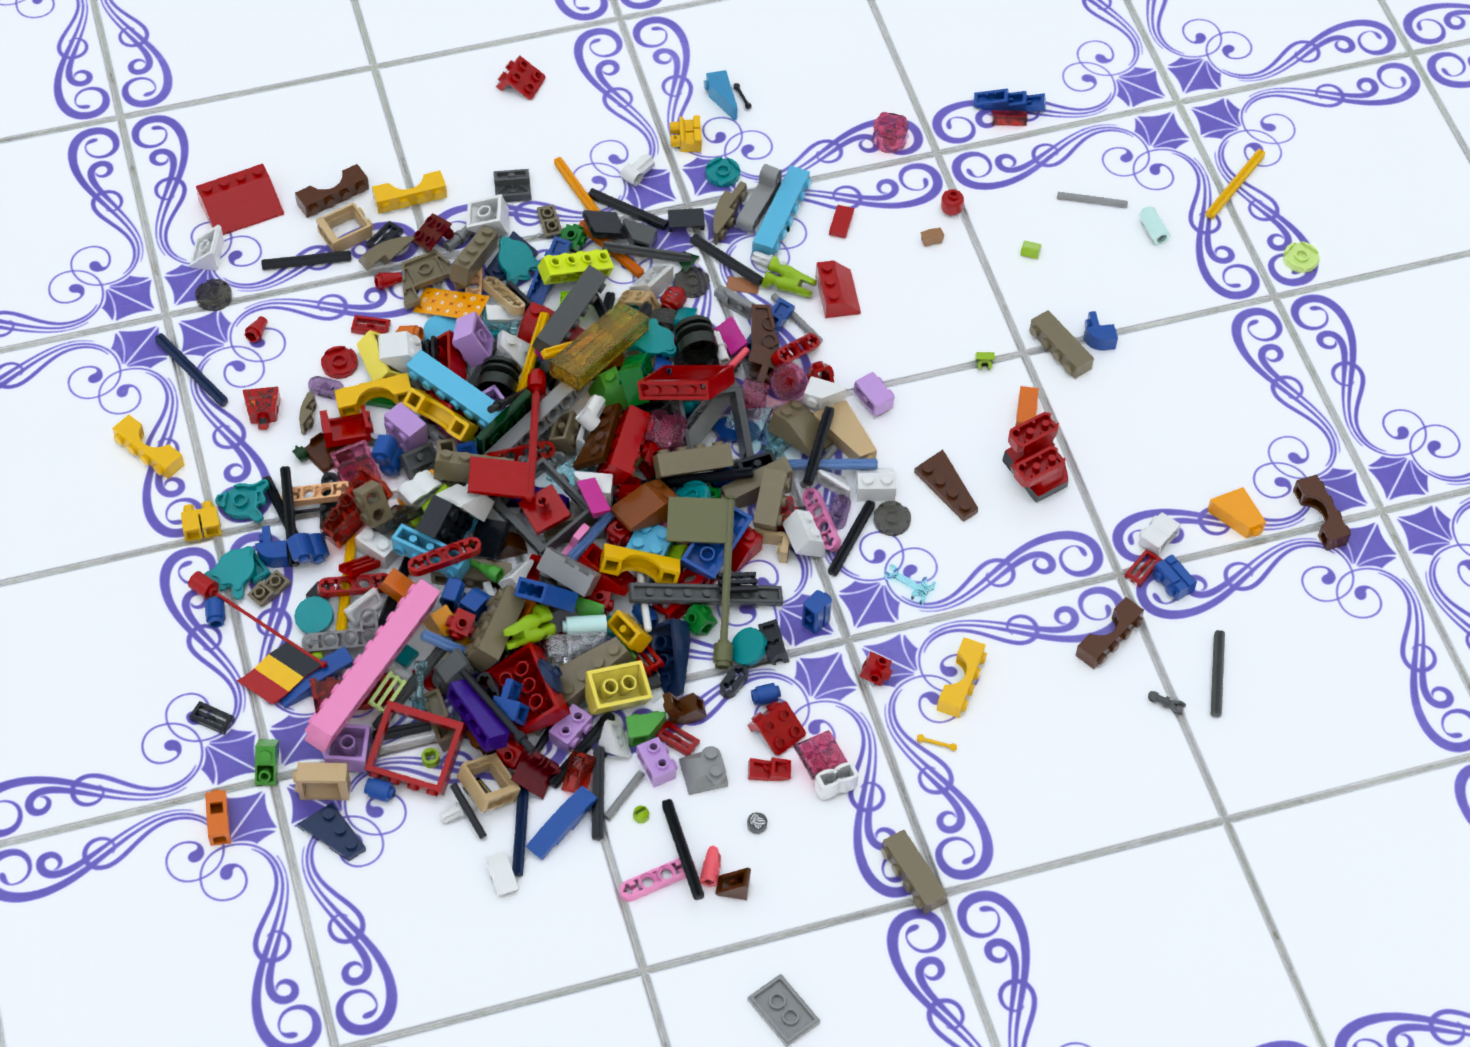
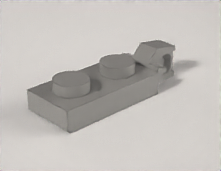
(734, 301)

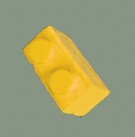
(629, 631)

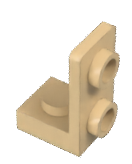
(638, 297)
(779, 539)

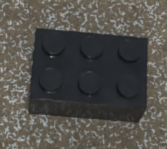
(444, 521)

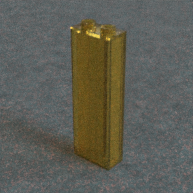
(598, 346)

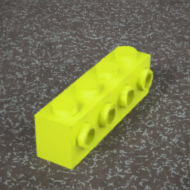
(571, 266)

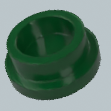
(301, 453)

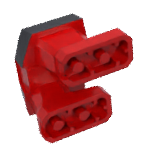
(1035, 459)

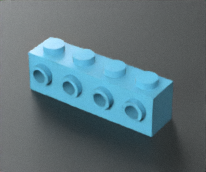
(413, 543)

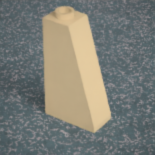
(848, 432)

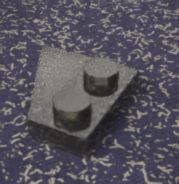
(401, 514)

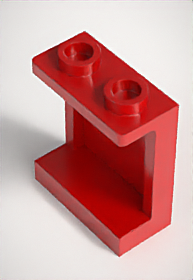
(346, 429)

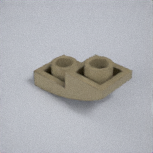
(549, 221)
(306, 412)
(269, 589)

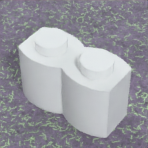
(419, 489)
(1159, 533)
(838, 780)

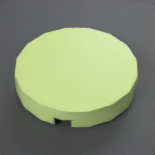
(1301, 257)

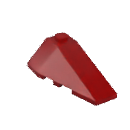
(530, 320)

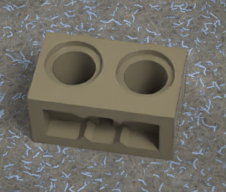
(376, 502)

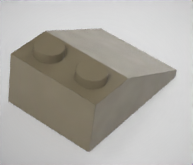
(796, 426)

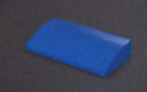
(709, 558)

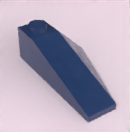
(672, 645)

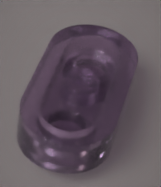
(326, 386)
(840, 510)

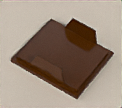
(319, 454)

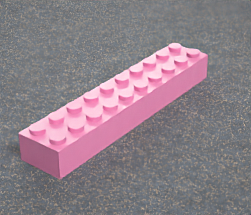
(371, 665)

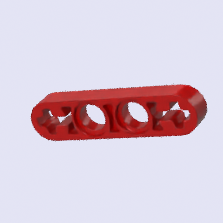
(795, 349)
(518, 450)
(443, 554)
(354, 582)

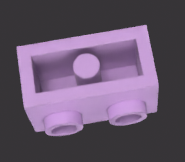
(874, 394)
(570, 730)
(656, 761)

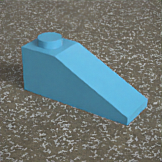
(721, 92)

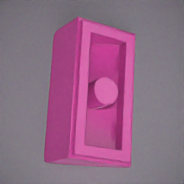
(732, 336)
(593, 497)

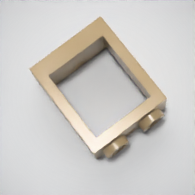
(338, 217)
(322, 781)
(488, 801)

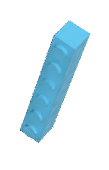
(781, 211)
(452, 388)

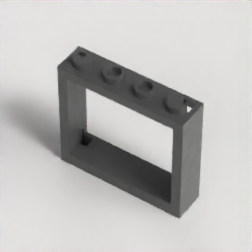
(739, 416)
(573, 492)

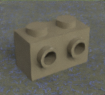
(565, 432)

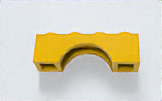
(391, 198)
(352, 397)
(436, 411)
(163, 459)
(620, 559)
(954, 696)

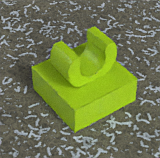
(984, 357)

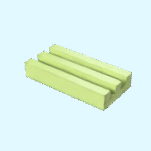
(395, 678)

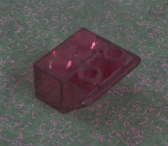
(348, 459)
(819, 753)

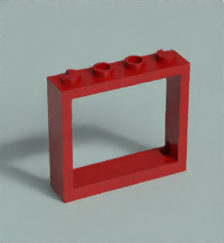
(686, 382)
(427, 717)

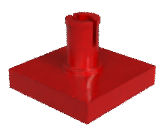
(546, 510)

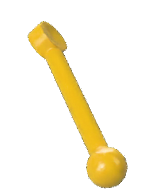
(920, 738)

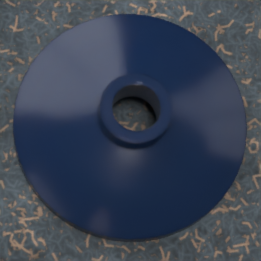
(551, 675)

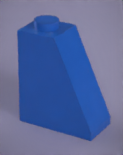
(546, 594)

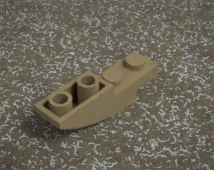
(725, 211)

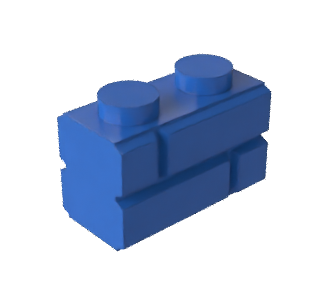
(1174, 577)
(816, 611)

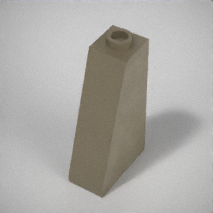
(747, 489)

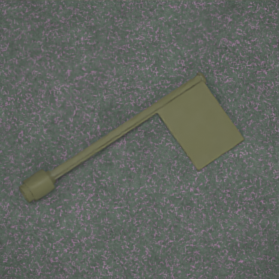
(711, 523)

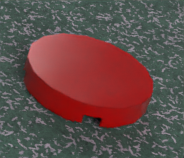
(339, 362)

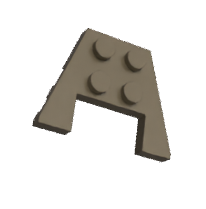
(422, 272)

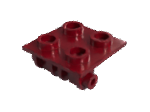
(432, 231)
(534, 772)

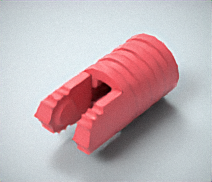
(711, 867)

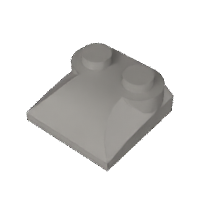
(704, 771)

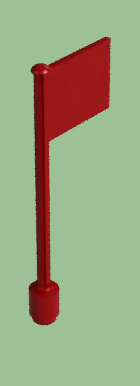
(510, 477)

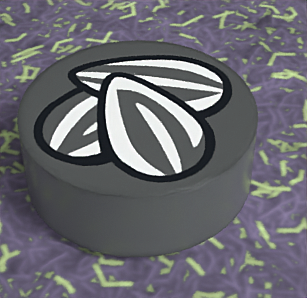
(757, 823)

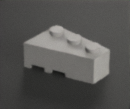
(568, 572)

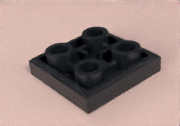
(604, 224)
(492, 537)

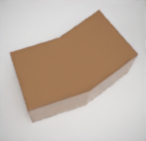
(932, 236)

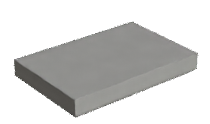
(783, 1010)

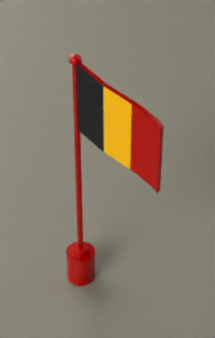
(281, 668)

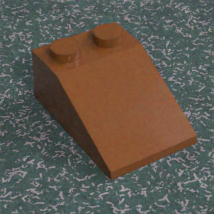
(644, 506)

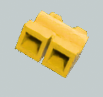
(689, 134)
(191, 521)

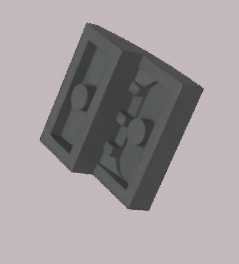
(513, 184)

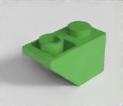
(644, 727)
(266, 761)

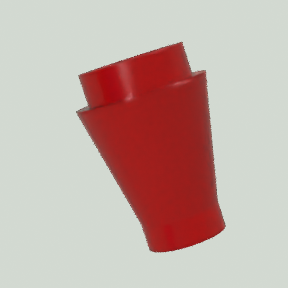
(387, 279)
(256, 329)

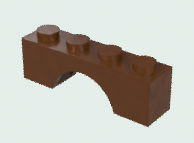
(315, 200)
(1312, 493)
(1095, 648)

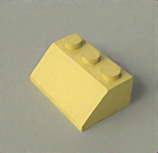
(369, 351)
(616, 687)

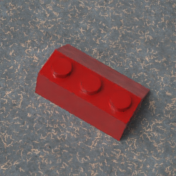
(836, 289)
(450, 356)
(747, 548)

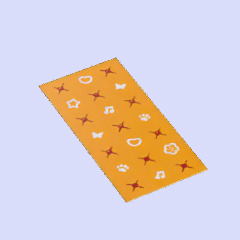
(450, 303)

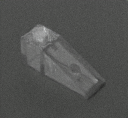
(565, 647)

